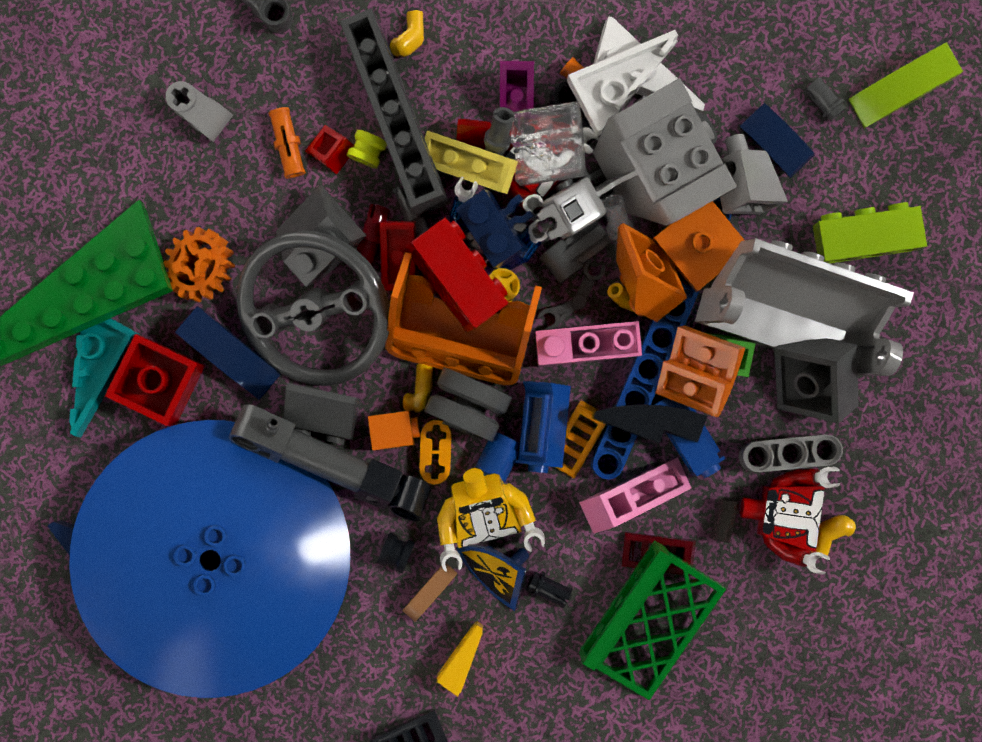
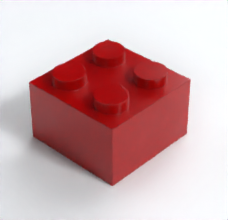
(154, 380)

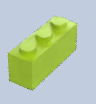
(870, 233)

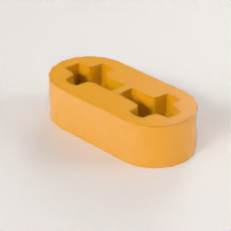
(426, 452)

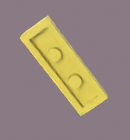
(471, 162)

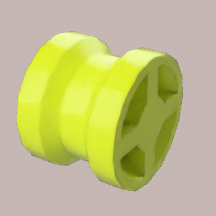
(367, 149)

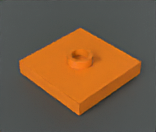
(699, 244)

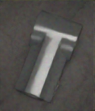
(570, 254)

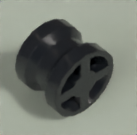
(396, 552)

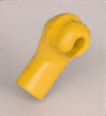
(411, 38)
(833, 529)

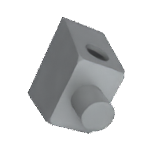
(755, 178)

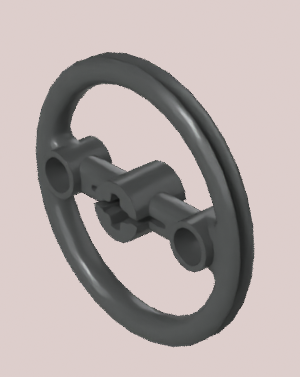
(368, 288)

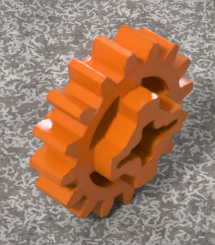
(198, 264)

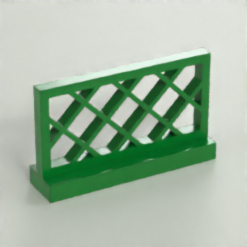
(627, 604)

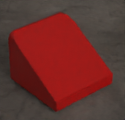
(472, 132)
(330, 149)

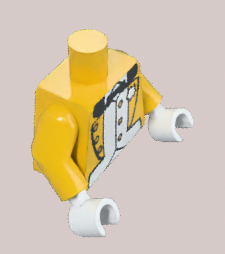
(483, 511)

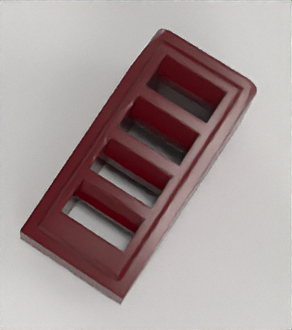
(629, 541)

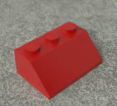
(457, 274)

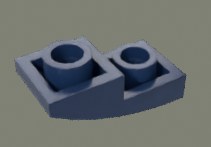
(777, 139)

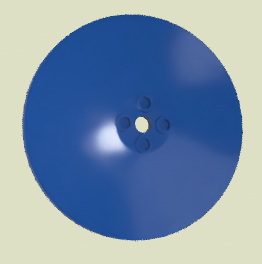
(193, 626)

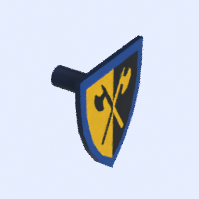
(497, 572)

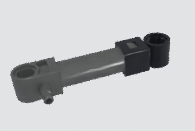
(371, 481)

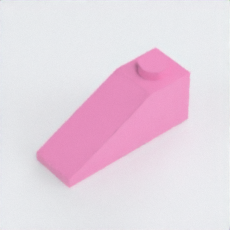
(635, 496)

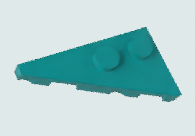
(96, 363)

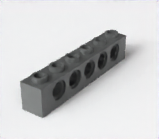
(394, 112)

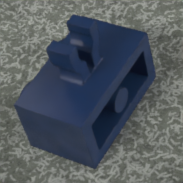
(492, 227)

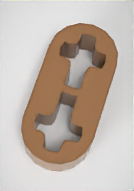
(429, 592)

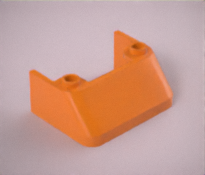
(429, 334)

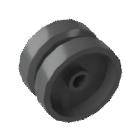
(469, 401)

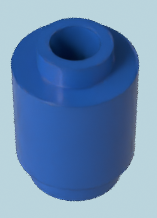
(498, 456)

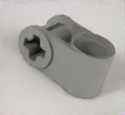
(201, 112)

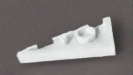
(616, 40)
(611, 83)

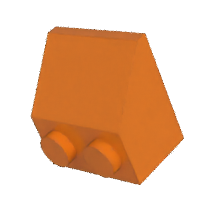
(647, 275)

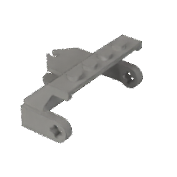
(796, 297)

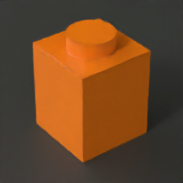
(393, 430)

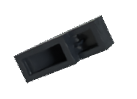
(654, 420)

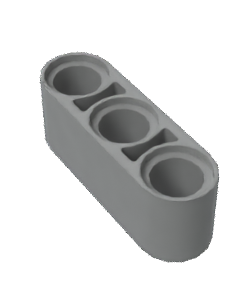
(806, 453)

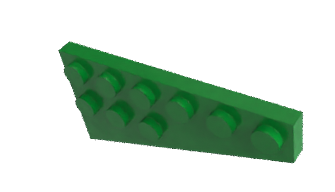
(95, 284)

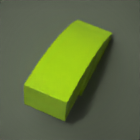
(906, 85)

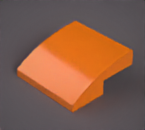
(700, 371)

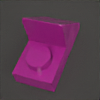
(517, 85)

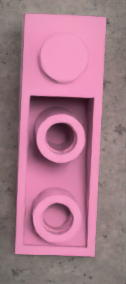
(588, 344)

